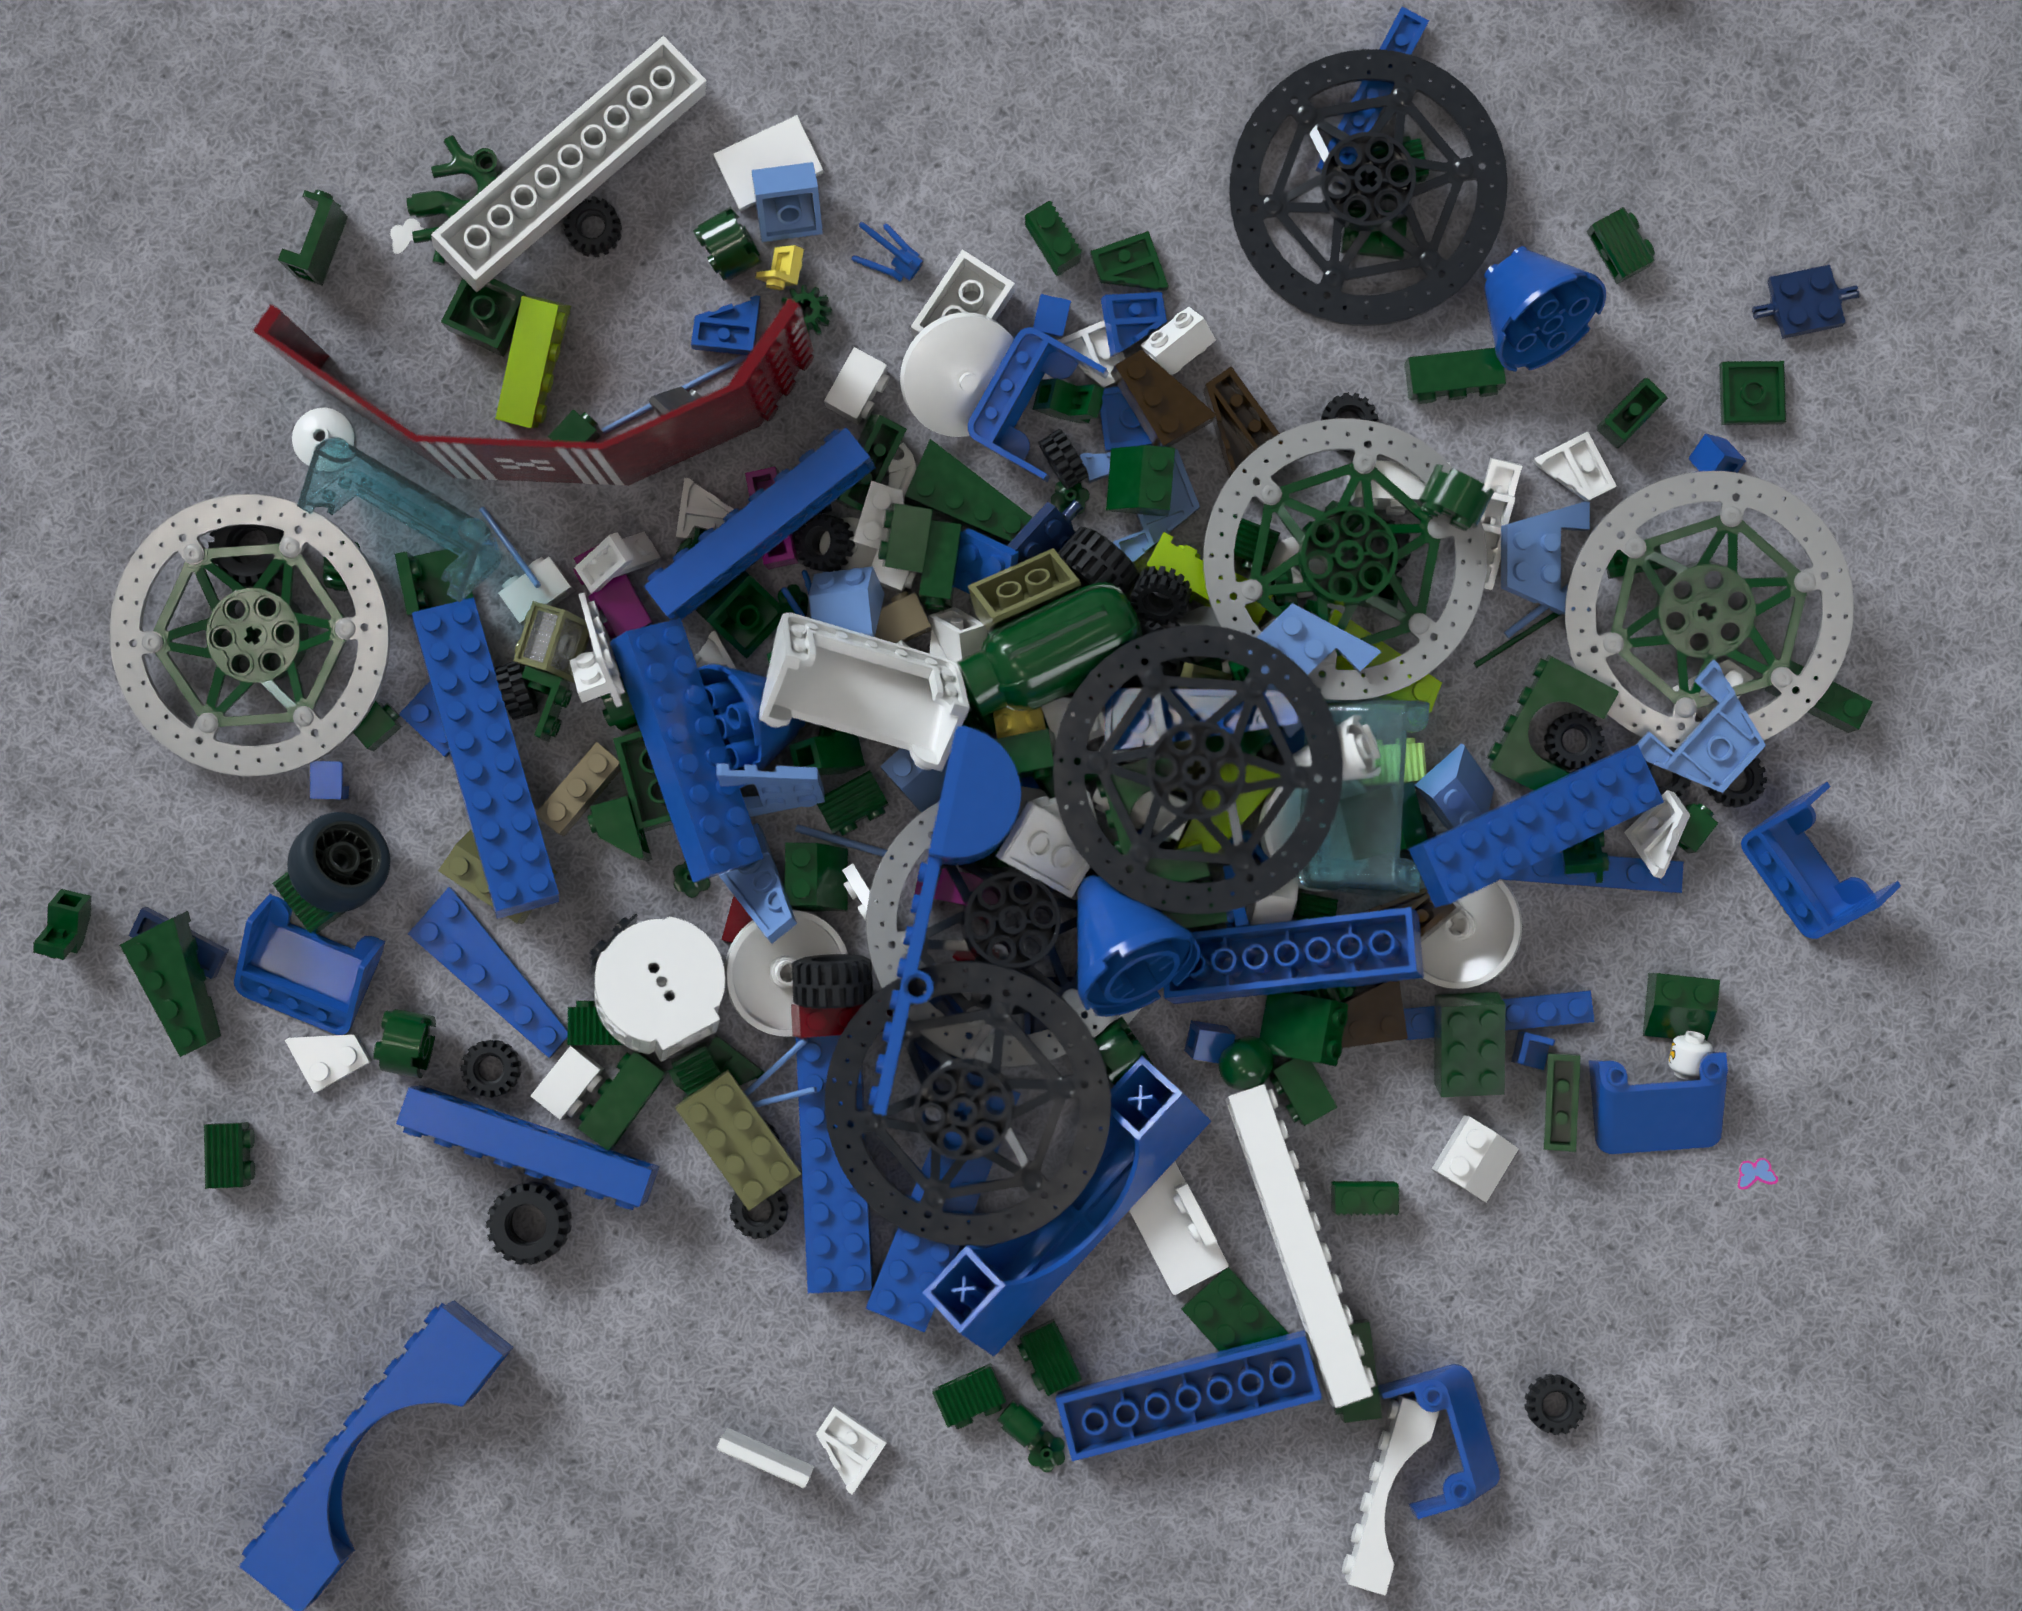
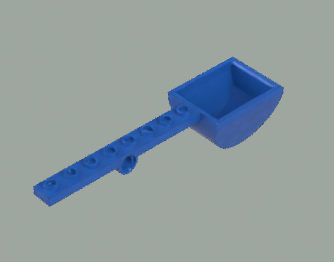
(972, 821)

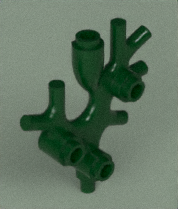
(439, 202)

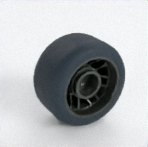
(354, 847)

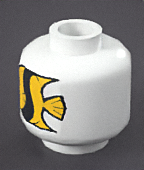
(1687, 1054)

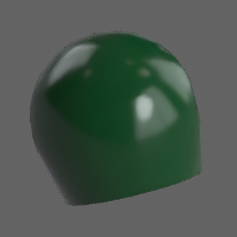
(1246, 1063)

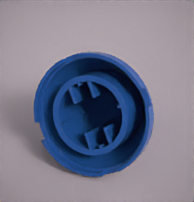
(1126, 950)

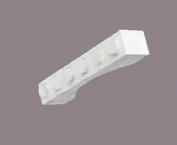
(1371, 1561)

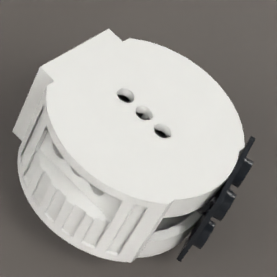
(658, 984)

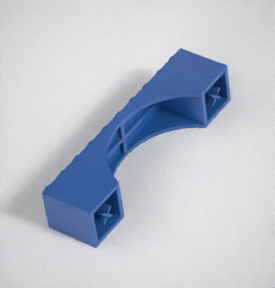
(1000, 1285)
(308, 1536)

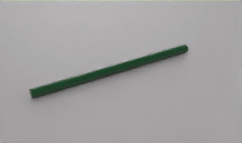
(1519, 637)

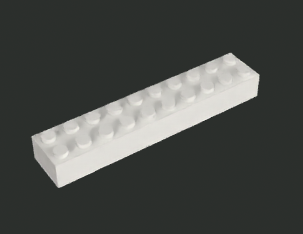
(569, 164)
(1298, 1246)

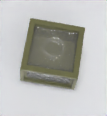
(551, 640)

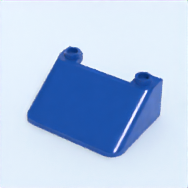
(303, 970)
(1658, 1113)

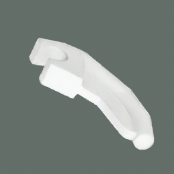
(902, 471)

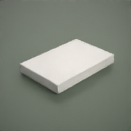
(773, 147)
(1044, 850)
(765, 1457)

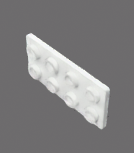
(596, 671)
(1177, 1232)

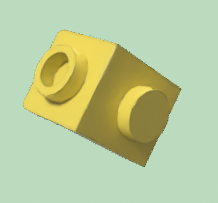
(784, 268)
(1016, 722)

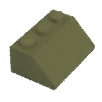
(1022, 589)
(465, 869)

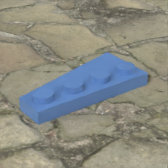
(762, 892)

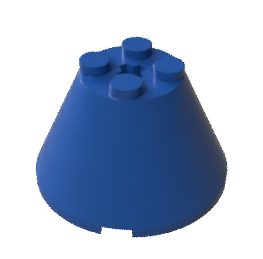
(1539, 307)
(736, 707)

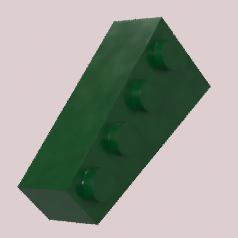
(963, 497)
(174, 982)

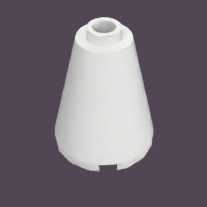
(1357, 748)

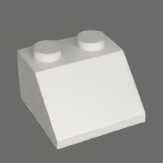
(1475, 1158)

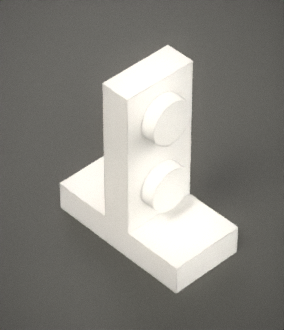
(614, 558)

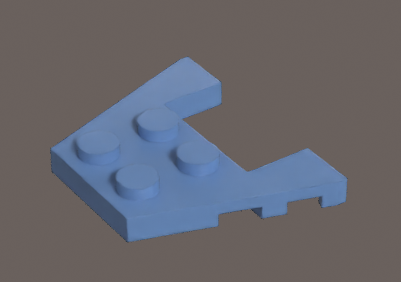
(1181, 508)
(1534, 554)
(1309, 641)
(1718, 745)
(777, 790)

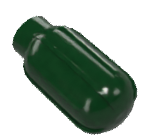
(1049, 649)

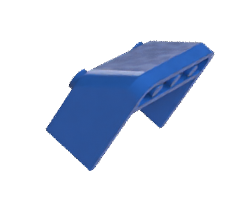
(1013, 386)
(1801, 875)
(1455, 1391)

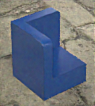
(1052, 315)
(1716, 454)
(327, 780)
(1207, 1041)
(1531, 1050)

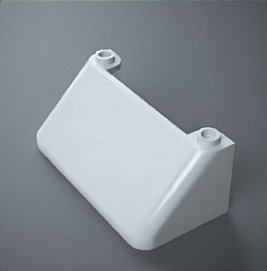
(864, 688)

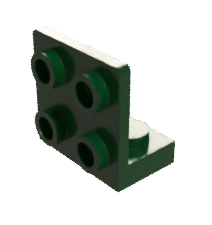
(422, 580)
(558, 697)

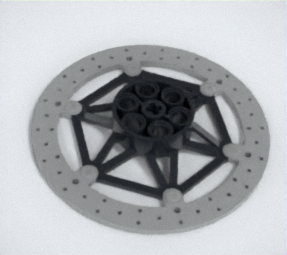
(979, 945)

